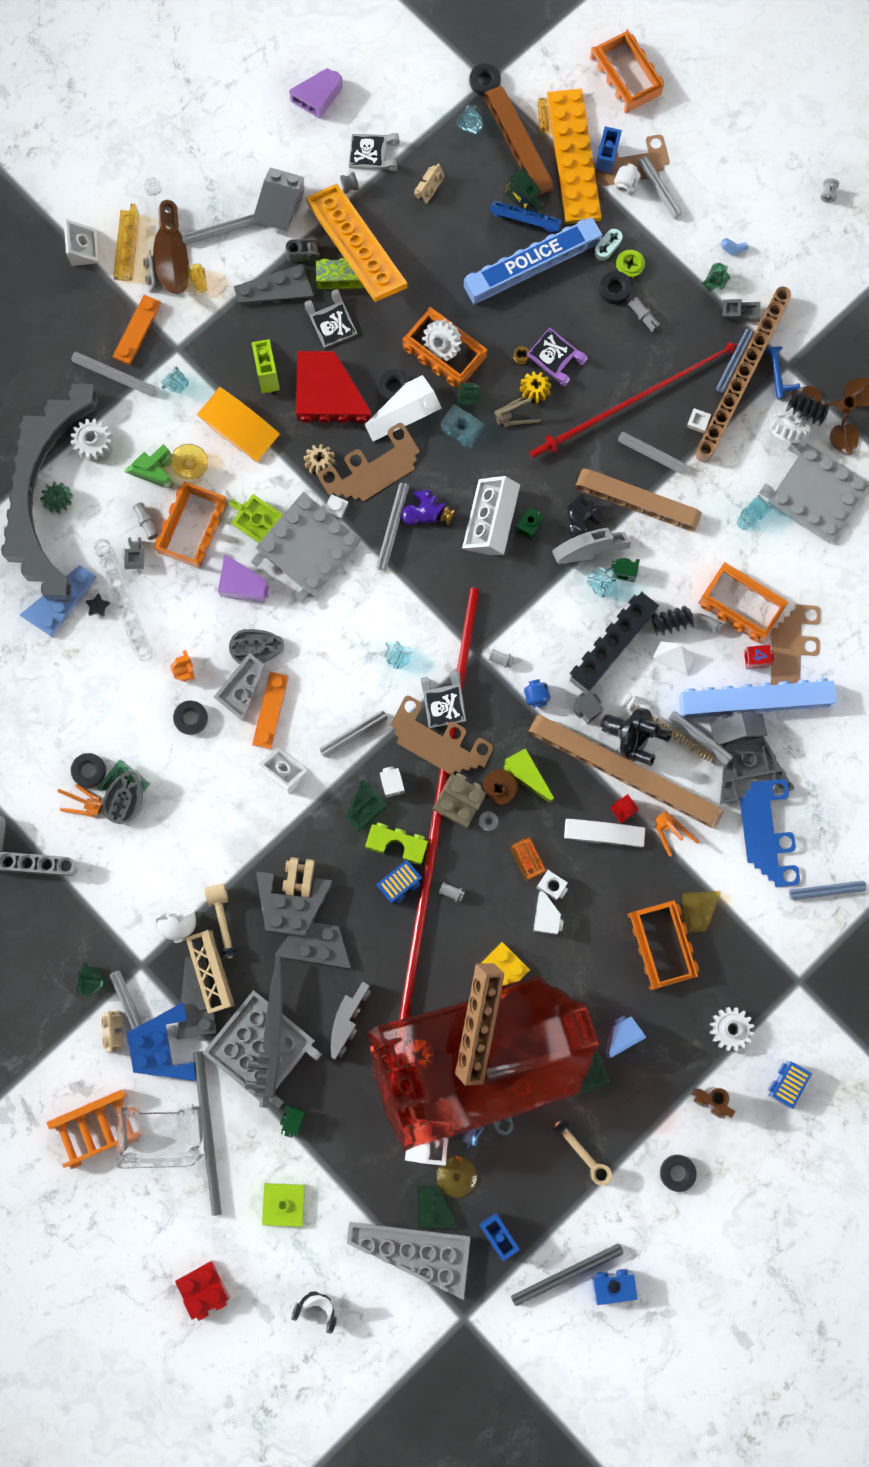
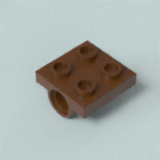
(705, 1099)

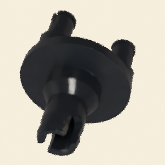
(635, 734)

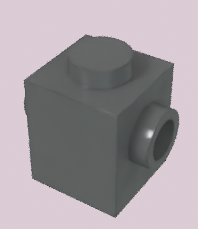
(587, 706)

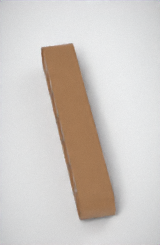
(638, 500)

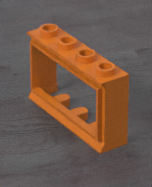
(648, 68)
(437, 365)
(176, 510)
(726, 614)
(644, 949)

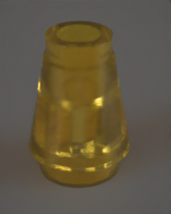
(198, 277)

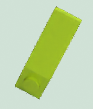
(265, 366)
(527, 774)

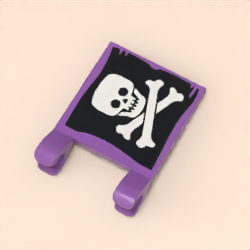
(554, 353)

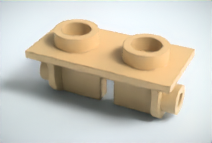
(433, 178)
(111, 1038)

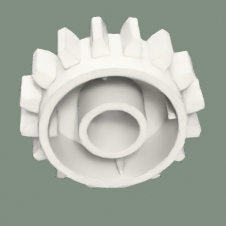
(451, 339)
(789, 427)
(91, 430)
(721, 1032)

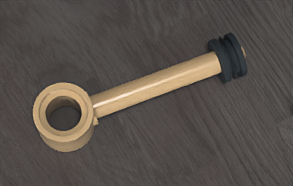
(216, 896)
(561, 1127)

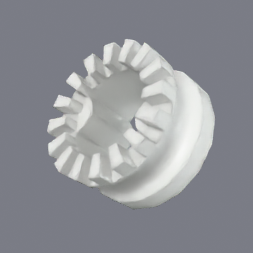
(628, 701)

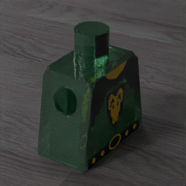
(523, 191)

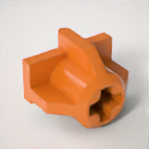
(183, 668)

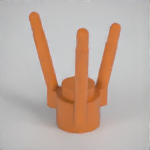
(92, 806)
(666, 822)

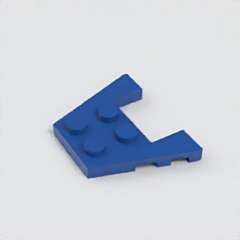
(151, 1047)

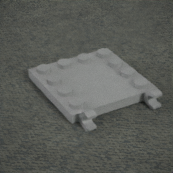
(816, 492)
(307, 545)
(243, 1040)

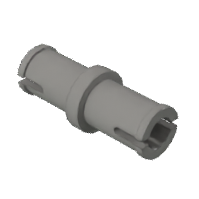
(644, 314)
(145, 521)

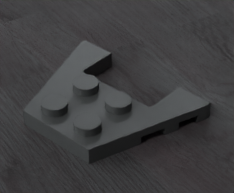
(750, 760)
(290, 913)

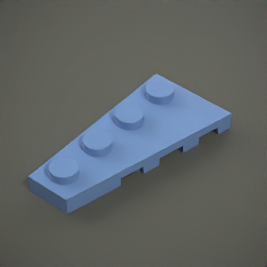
(51, 614)

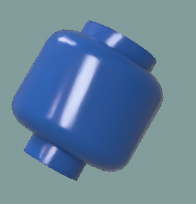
(537, 693)

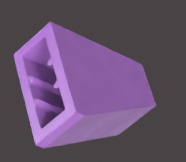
(317, 92)
(241, 582)

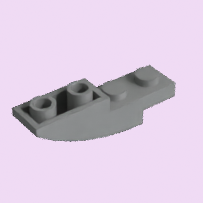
(587, 544)
(343, 1028)

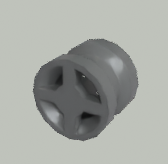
(349, 182)

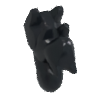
(579, 513)

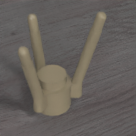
(503, 414)

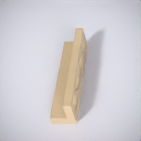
(216, 966)

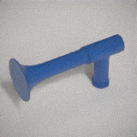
(779, 387)

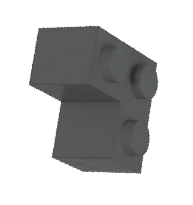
(738, 727)

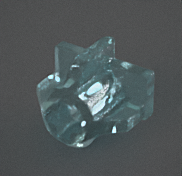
(470, 120)
(175, 381)
(601, 581)
(398, 655)

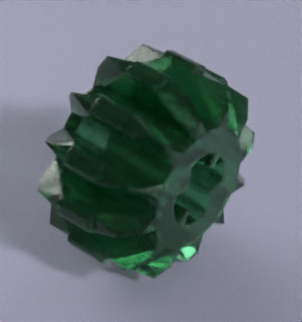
(55, 491)

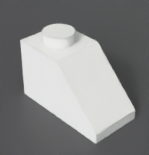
(547, 916)

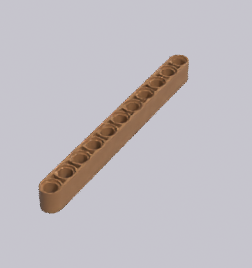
(747, 366)
(626, 771)

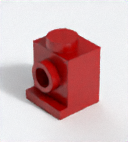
(624, 808)

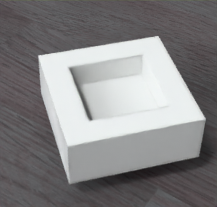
(698, 420)
(336, 506)

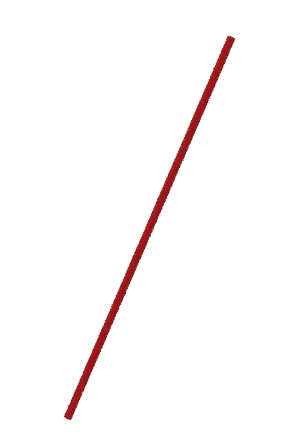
(435, 826)

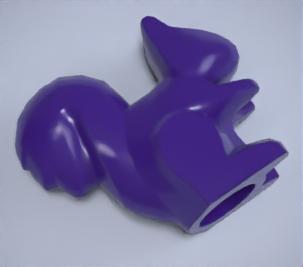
(426, 512)

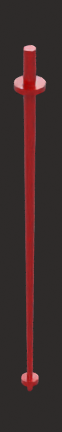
(552, 443)

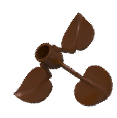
(856, 393)

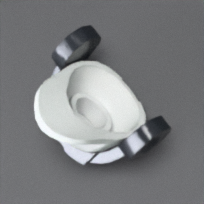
(316, 1310)

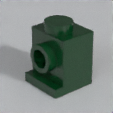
(529, 529)
(625, 569)
(292, 1121)

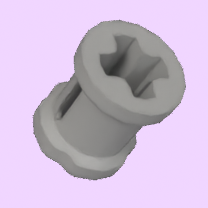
(829, 190)

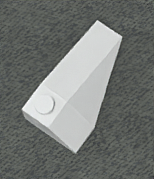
(408, 405)

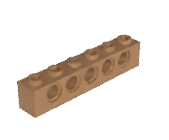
(479, 1023)

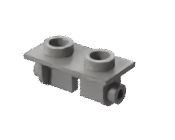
(151, 278)

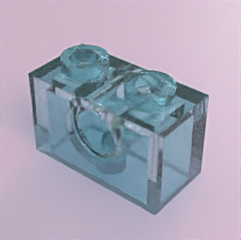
(457, 417)

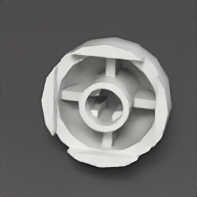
(177, 924)

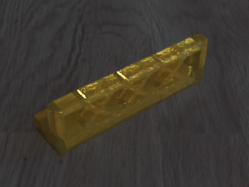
(126, 244)

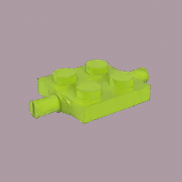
(254, 517)

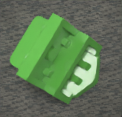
(149, 467)

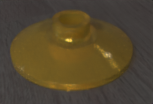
(189, 453)
(458, 1165)

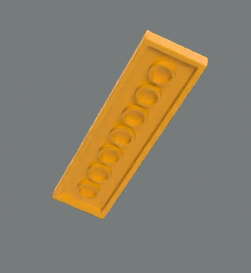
(573, 155)
(356, 242)

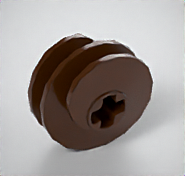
(509, 789)

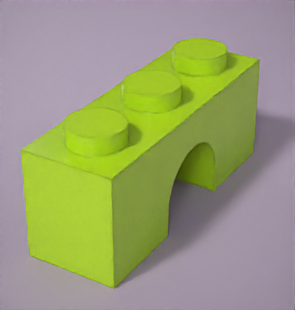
(381, 837)

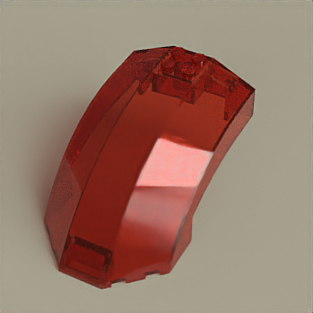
(419, 1057)

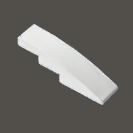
(604, 833)

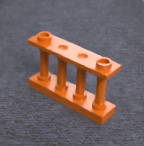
(79, 1117)

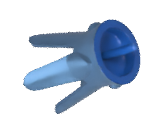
(472, 1137)

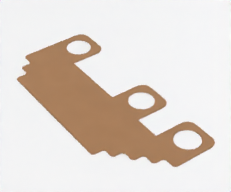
(657, 156)
(374, 476)
(789, 645)
(434, 748)

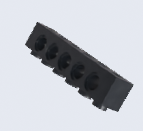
(585, 681)

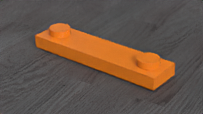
(136, 330)
(270, 710)

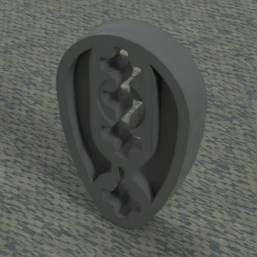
(254, 636)
(113, 795)

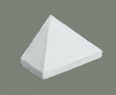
(674, 656)

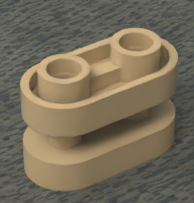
(291, 885)

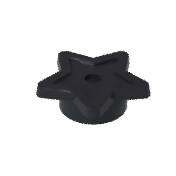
(97, 610)

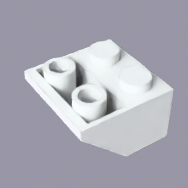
(429, 1154)

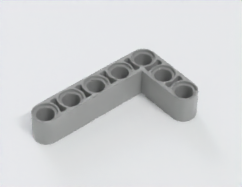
(38, 860)

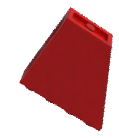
(327, 390)

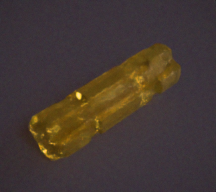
(543, 115)

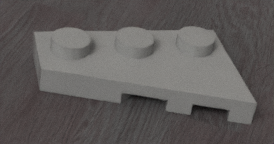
(240, 687)

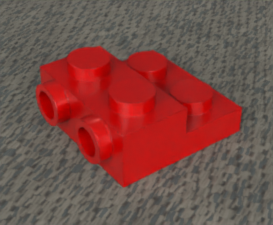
(202, 1291)

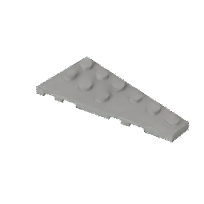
(424, 1254)

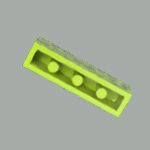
(336, 275)

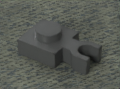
(134, 556)

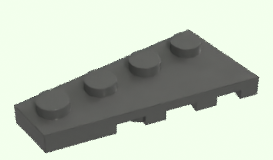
(282, 285)
(198, 1019)

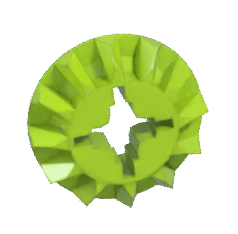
(625, 257)

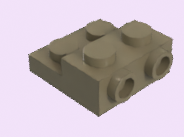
(459, 800)

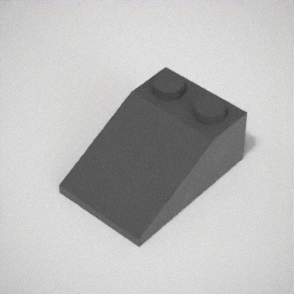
(279, 199)

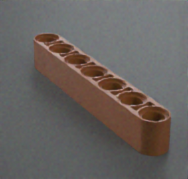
(517, 137)

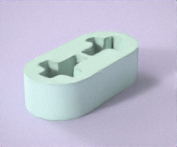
(605, 242)

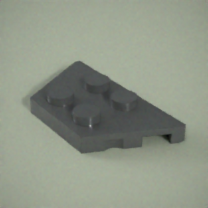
(321, 946)

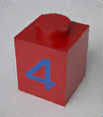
(758, 656)

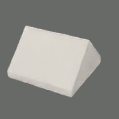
(81, 243)
(282, 770)

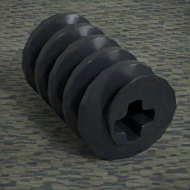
(808, 407)
(672, 619)

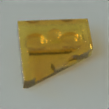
(698, 909)

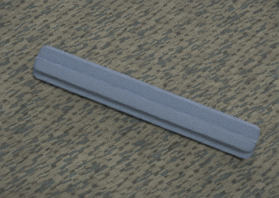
(734, 362)
(827, 890)

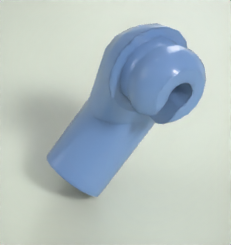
(733, 248)

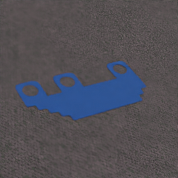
(759, 834)

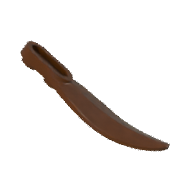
(170, 251)

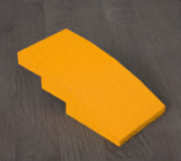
(238, 424)

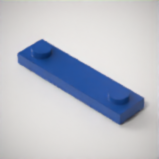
(549, 223)

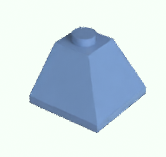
(623, 1036)

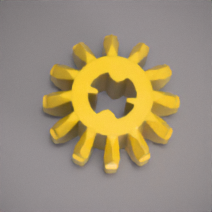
(541, 384)

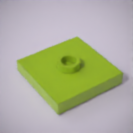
(283, 1204)

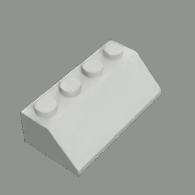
(491, 515)

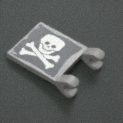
(369, 151)
(333, 322)
(444, 703)

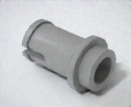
(710, 623)
(501, 658)
(452, 892)

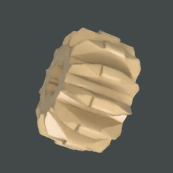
(313, 456)

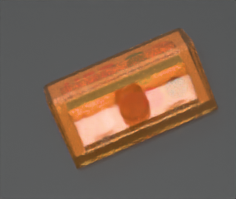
(527, 858)

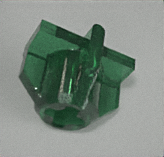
(717, 277)
(468, 393)
(89, 980)

